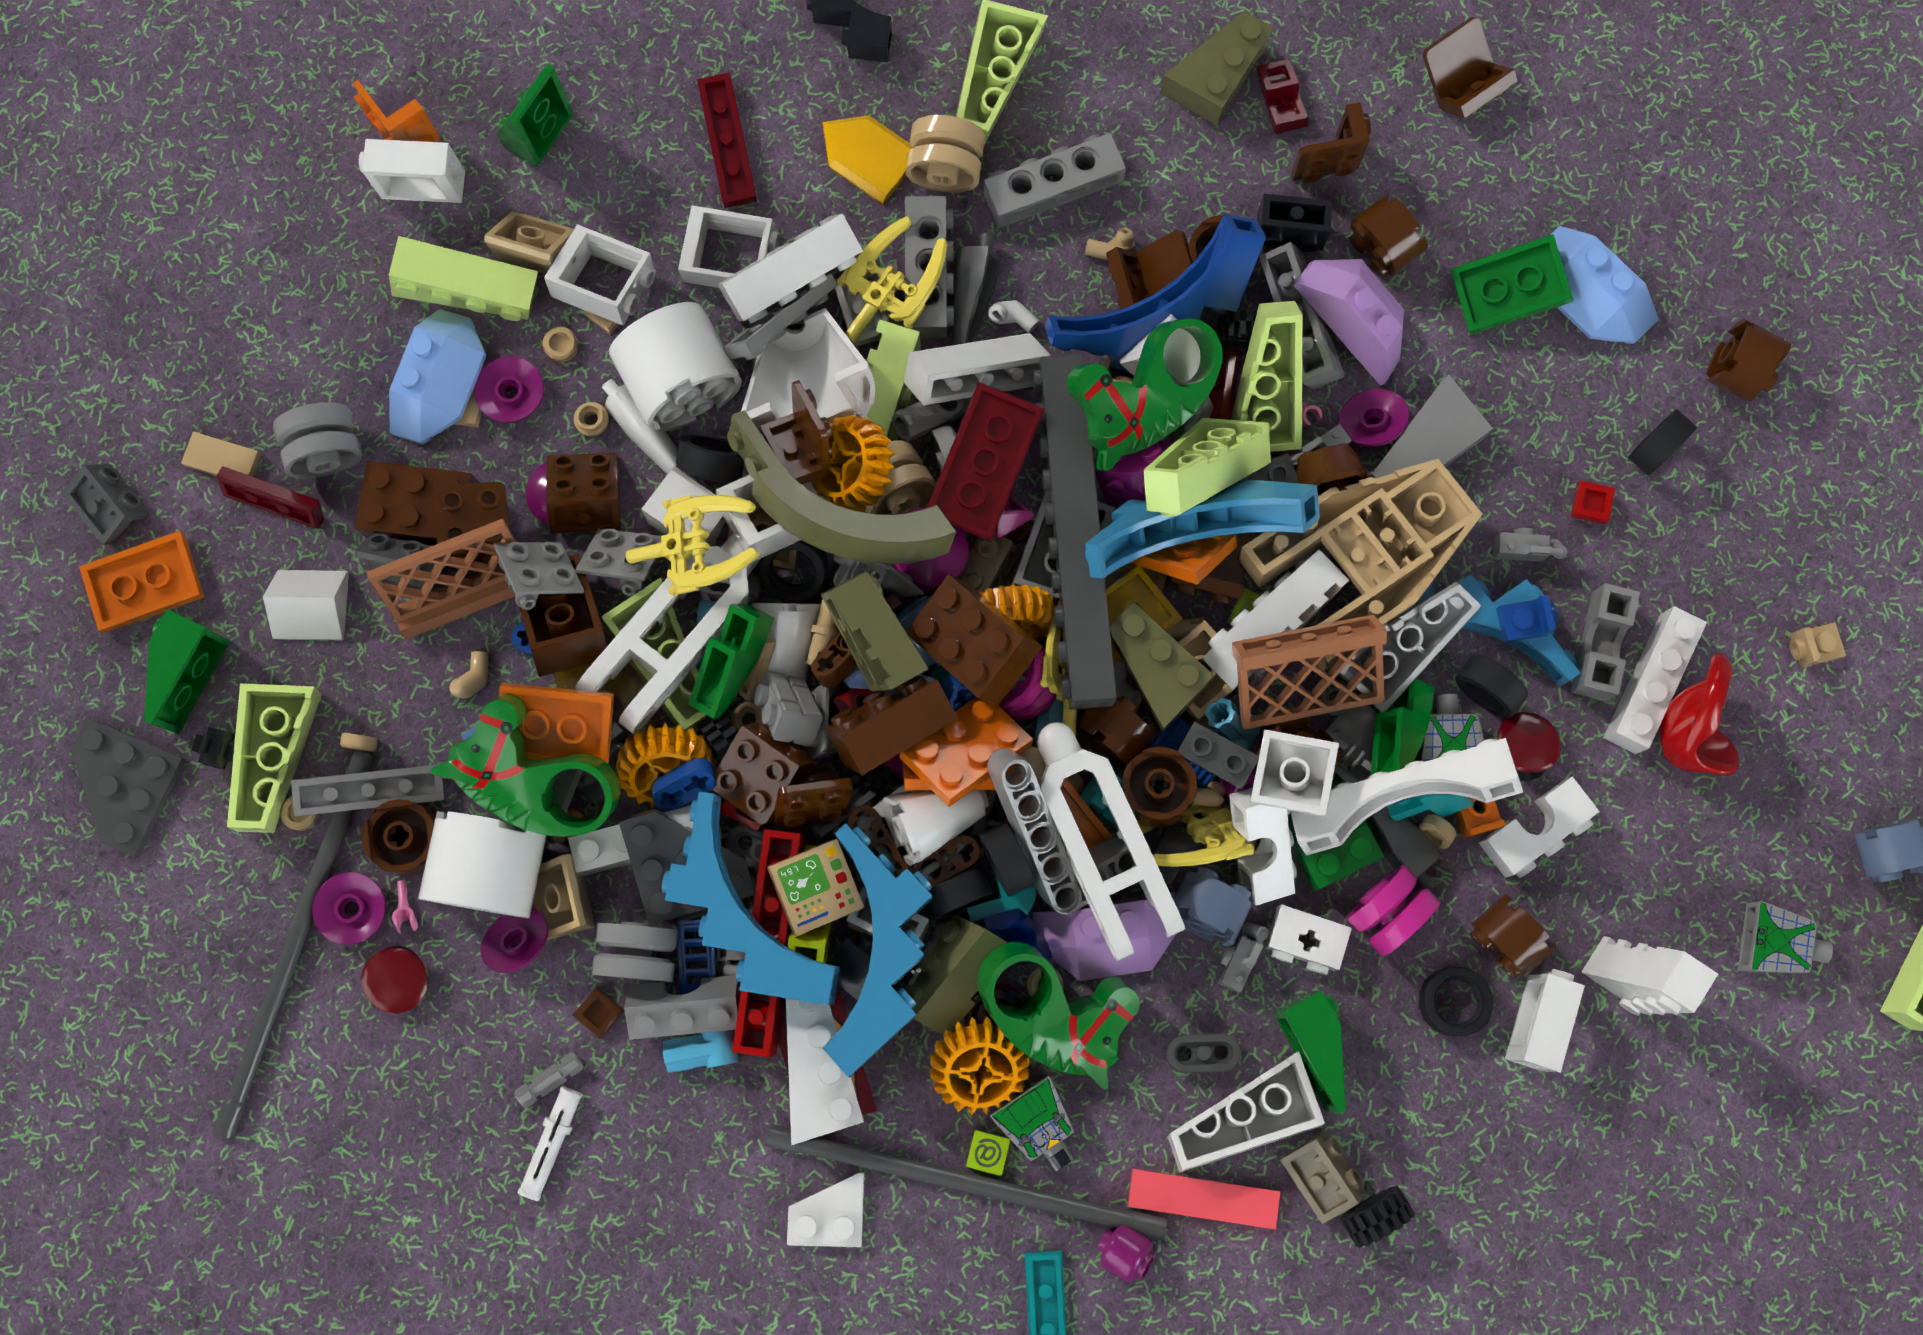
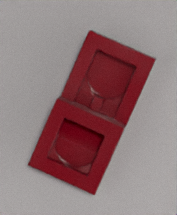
(1282, 96)

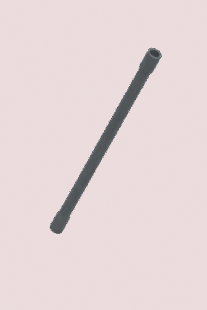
(234, 1104)
(1146, 1224)

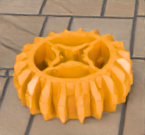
(857, 464)
(1025, 606)
(654, 754)
(963, 1055)

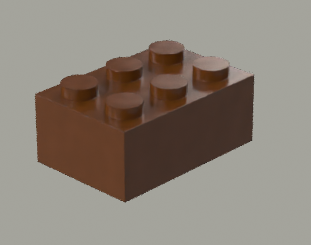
(400, 500)
(564, 629)
(973, 640)
(890, 723)

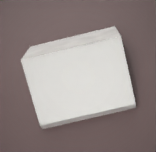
(1180, 355)
(674, 486)
(307, 604)
(1294, 773)

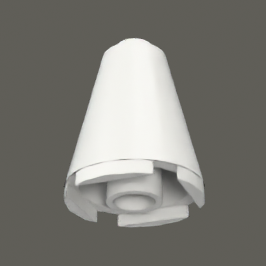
(792, 635)
(926, 823)

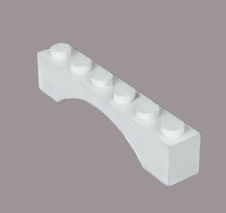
(1477, 773)

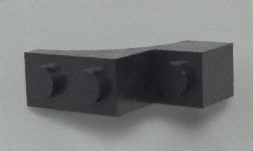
(863, 31)

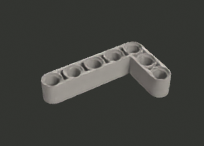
(1046, 841)

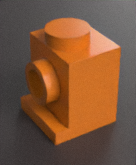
(1473, 823)

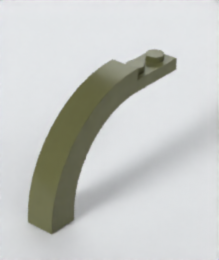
(829, 526)

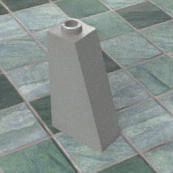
(1440, 430)

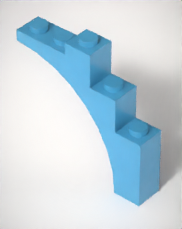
(1238, 509)
(1543, 650)
(705, 882)
(893, 902)

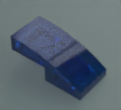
(1018, 927)

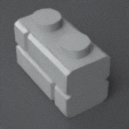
(788, 708)

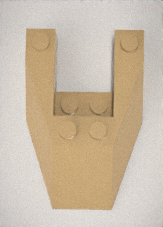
(1384, 535)

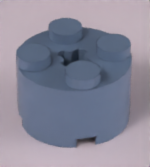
(1891, 850)
(1211, 906)

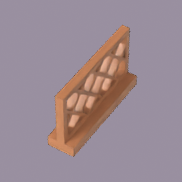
(459, 597)
(1310, 644)

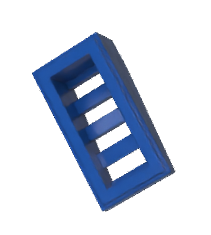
(683, 957)

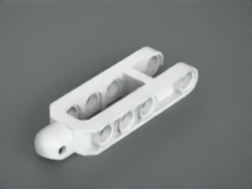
(671, 671)
(1062, 759)

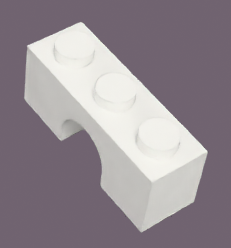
(1565, 811)
(1270, 870)

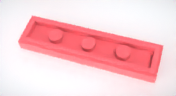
(1203, 1198)

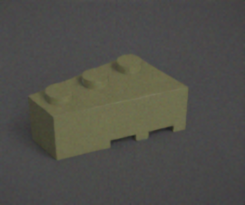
(1218, 68)
(873, 633)
(1159, 665)
(950, 974)

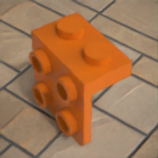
(405, 124)

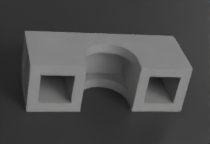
(1607, 621)
(656, 1013)

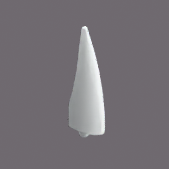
(652, 442)

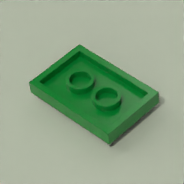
(1512, 284)

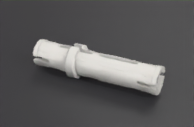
(532, 1184)

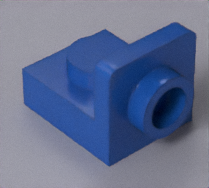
(1527, 619)

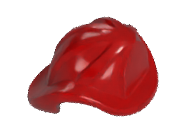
(1692, 722)

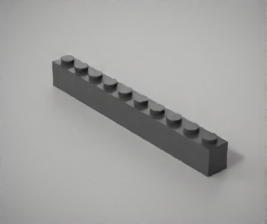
(1075, 520)

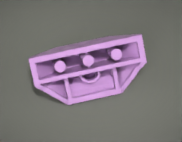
(1357, 311)
(1082, 950)

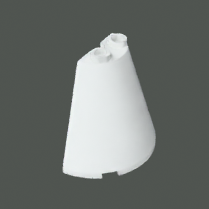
(822, 361)

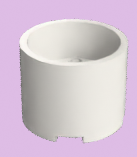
(674, 366)
(482, 864)

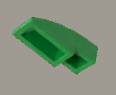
(730, 659)
(1402, 728)

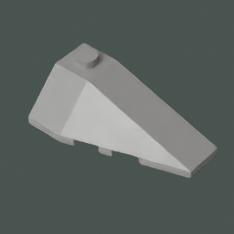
(1415, 641)

